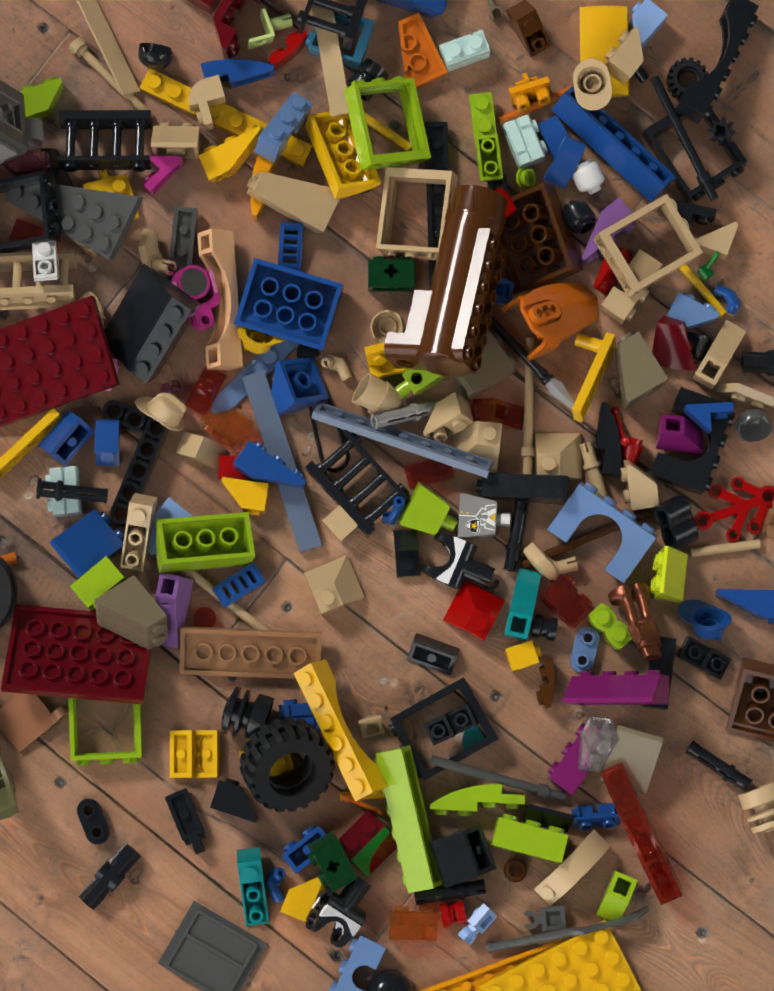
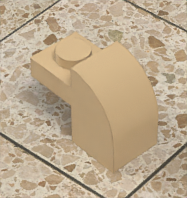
(203, 95)

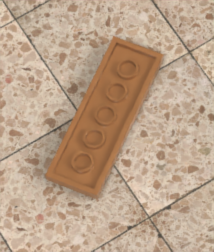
(247, 652)

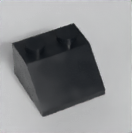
(233, 800)

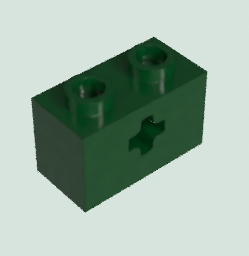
(381, 282)
(340, 871)

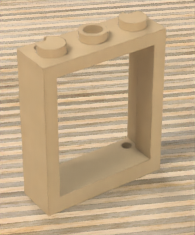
(391, 180)
(618, 263)

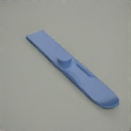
(236, 390)

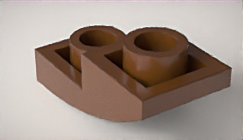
(546, 691)

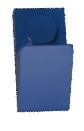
(702, 413)
(107, 442)

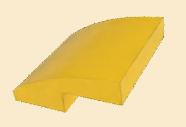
(195, 754)

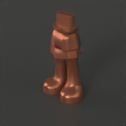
(643, 630)

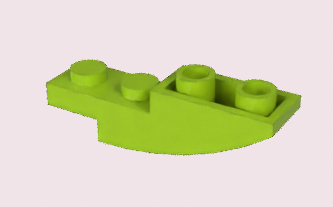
(485, 137)
(466, 800)

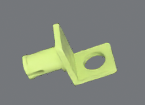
(270, 25)

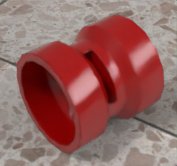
(447, 914)

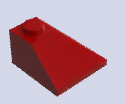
(474, 610)

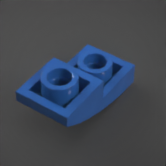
(552, 133)
(565, 162)

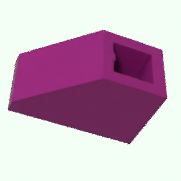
(678, 434)

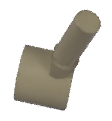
(492, 5)

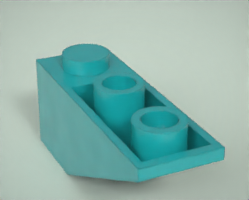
(522, 605)
(252, 886)

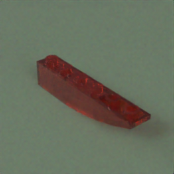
(642, 834)

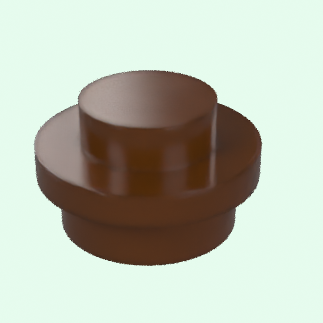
(515, 870)

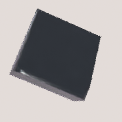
(700, 344)

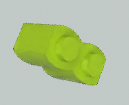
(605, 622)

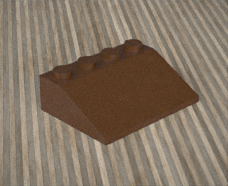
(538, 240)
(753, 701)

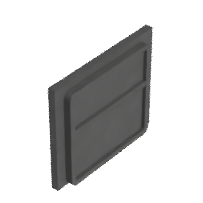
(212, 951)

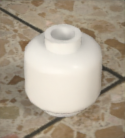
(588, 176)

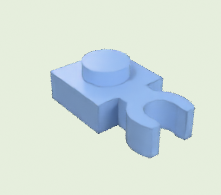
(480, 920)

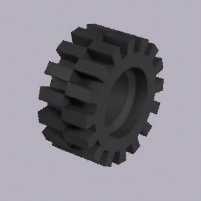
(679, 68)

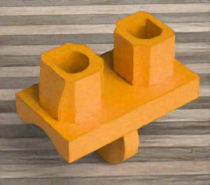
(529, 89)

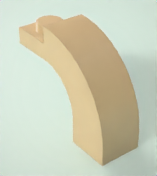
(572, 868)

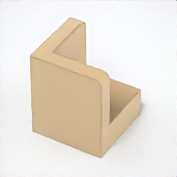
(339, 524)

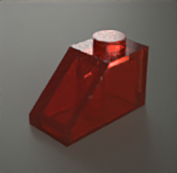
(498, 411)

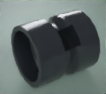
(368, 71)

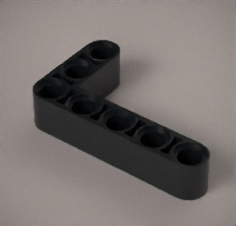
(138, 458)

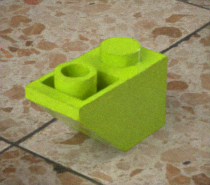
(42, 98)
(616, 896)

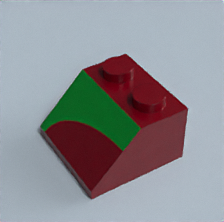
(367, 843)

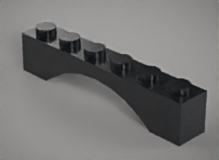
(699, 94)

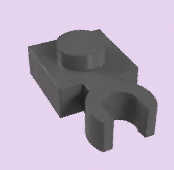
(551, 918)

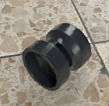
(544, 627)

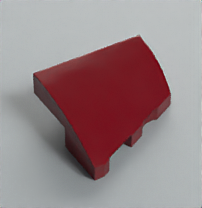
(672, 345)

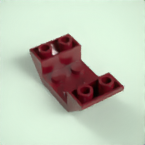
(223, 24)

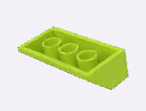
(204, 542)

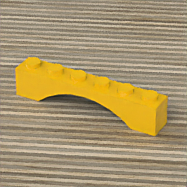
(356, 767)

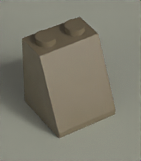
(494, 369)
(637, 370)
(132, 614)
(638, 754)

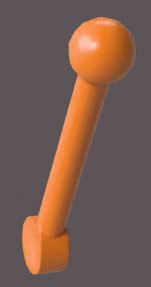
(346, 797)

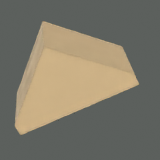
(719, 240)
(200, 450)

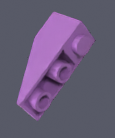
(610, 215)
(173, 598)

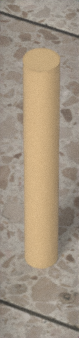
(725, 548)

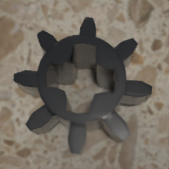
(716, 131)

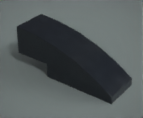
(608, 442)

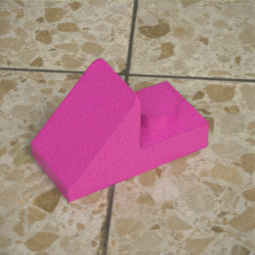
(166, 168)

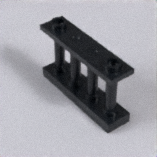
(347, 32)
(105, 119)
(335, 487)

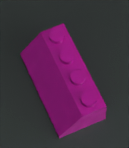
(618, 689)

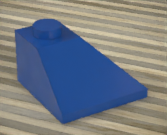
(297, 385)

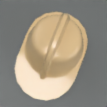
(592, 84)
(163, 408)

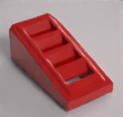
(606, 274)

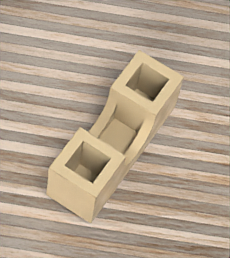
(617, 303)

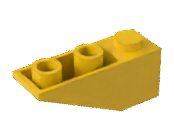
(228, 157)

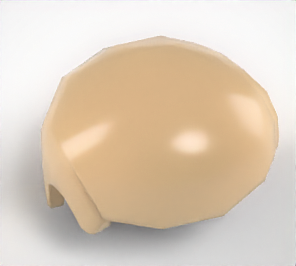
(386, 322)

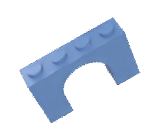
(635, 536)

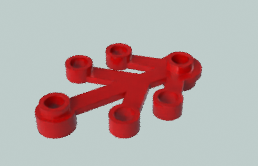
(740, 507)

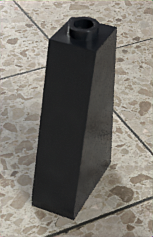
(524, 487)

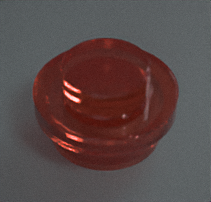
(204, 617)

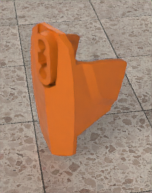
(556, 313)

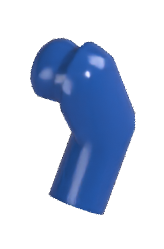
(274, 882)

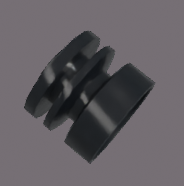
(246, 714)

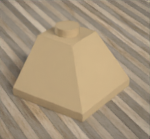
(480, 439)
(558, 454)
(334, 585)

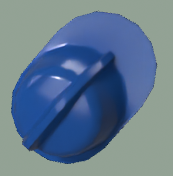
(706, 619)

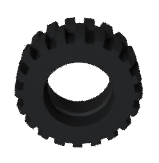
(298, 787)

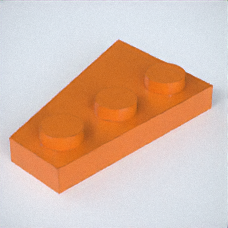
(419, 52)

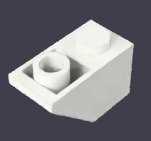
(45, 261)

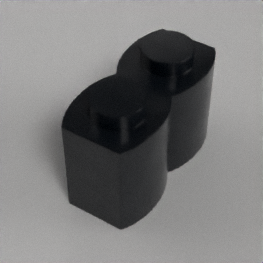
(676, 522)

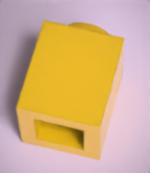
(523, 656)

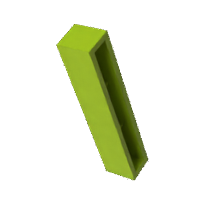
(408, 819)

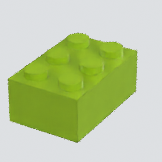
(529, 838)

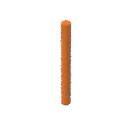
(534, 106)

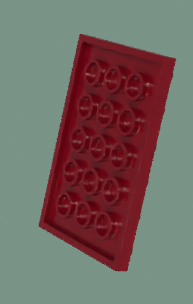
(53, 360)
(72, 657)

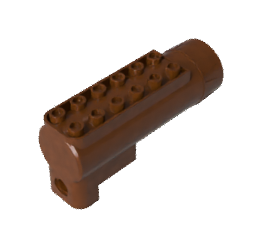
(452, 318)

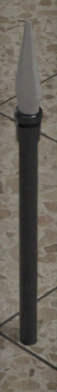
(555, 387)

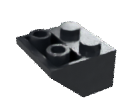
(462, 855)

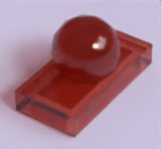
(205, 390)

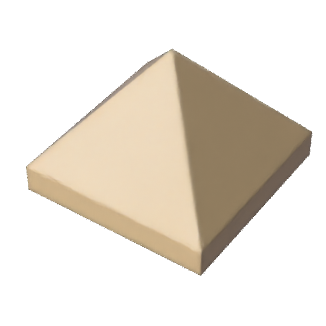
(371, 726)

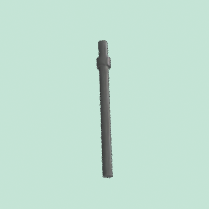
(540, 790)

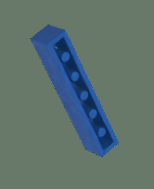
(615, 146)

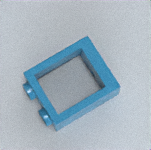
(367, 29)

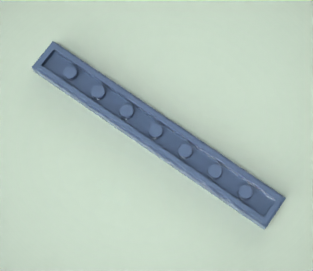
(403, 440)
(277, 444)

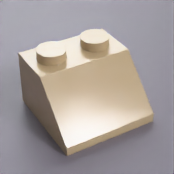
(176, 140)

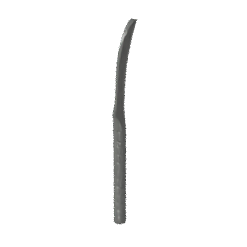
(563, 933)

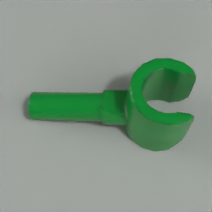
(705, 271)

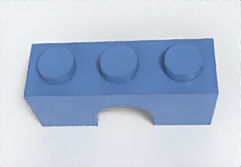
(285, 122)
(363, 953)

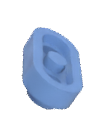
(584, 649)

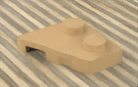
(744, 394)

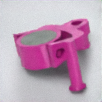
(197, 283)

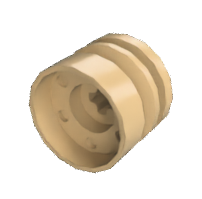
(762, 801)

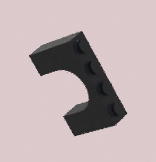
(692, 474)

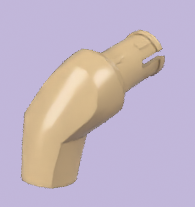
(151, 255)
(547, 566)

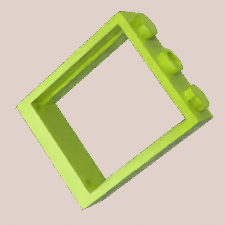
(412, 115)
(107, 757)

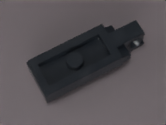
(186, 819)

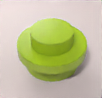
(525, 178)

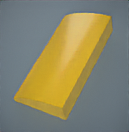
(599, 33)
(338, 155)

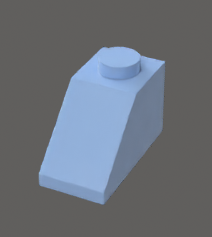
(647, 19)

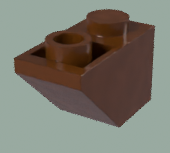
(528, 27)

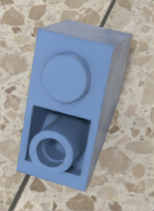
(691, 311)

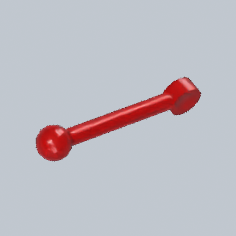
(625, 442)

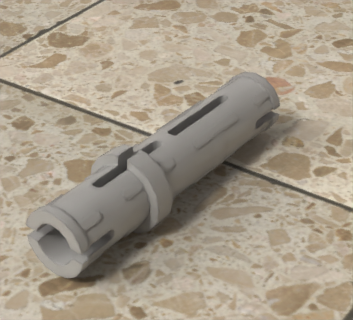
(412, 412)

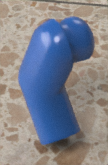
(730, 297)
(397, 509)

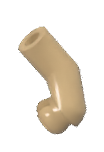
(337, 364)

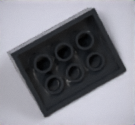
(149, 323)

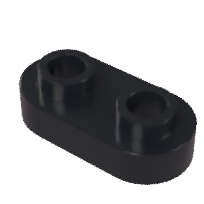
(93, 821)

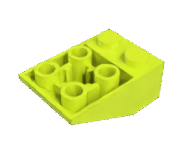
(669, 575)

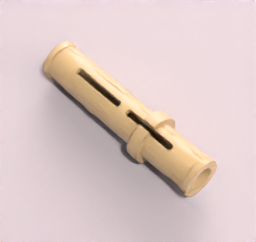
(592, 467)

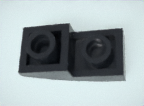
(703, 657)
(451, 724)

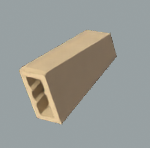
(295, 199)

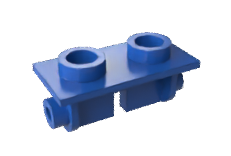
(586, 819)

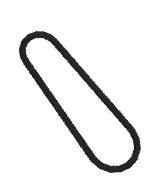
(318, 443)

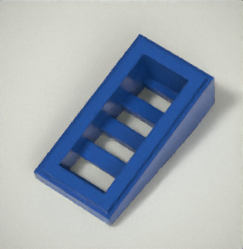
(290, 226)
(256, 576)

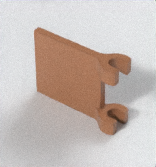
(27, 718)

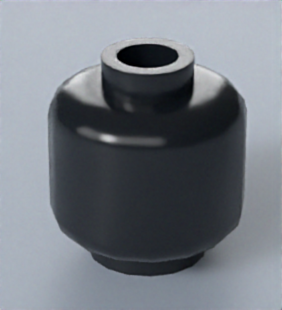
(579, 216)

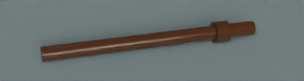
(587, 537)

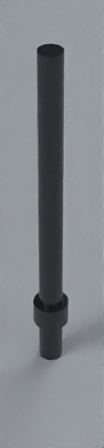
(704, 177)

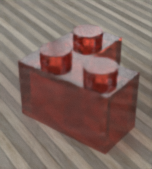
(565, 602)

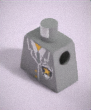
(479, 517)

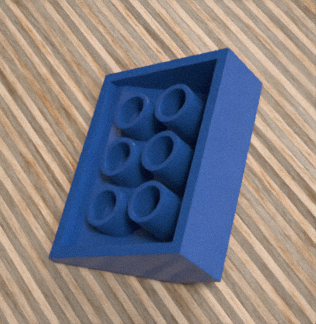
(289, 304)

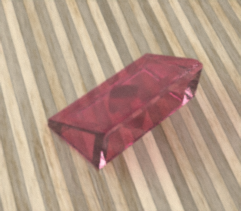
(29, 162)

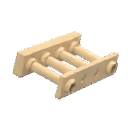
(39, 295)

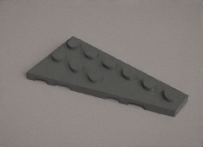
(85, 215)

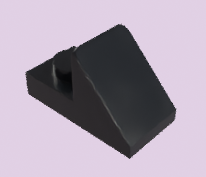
(700, 214)
(406, 553)

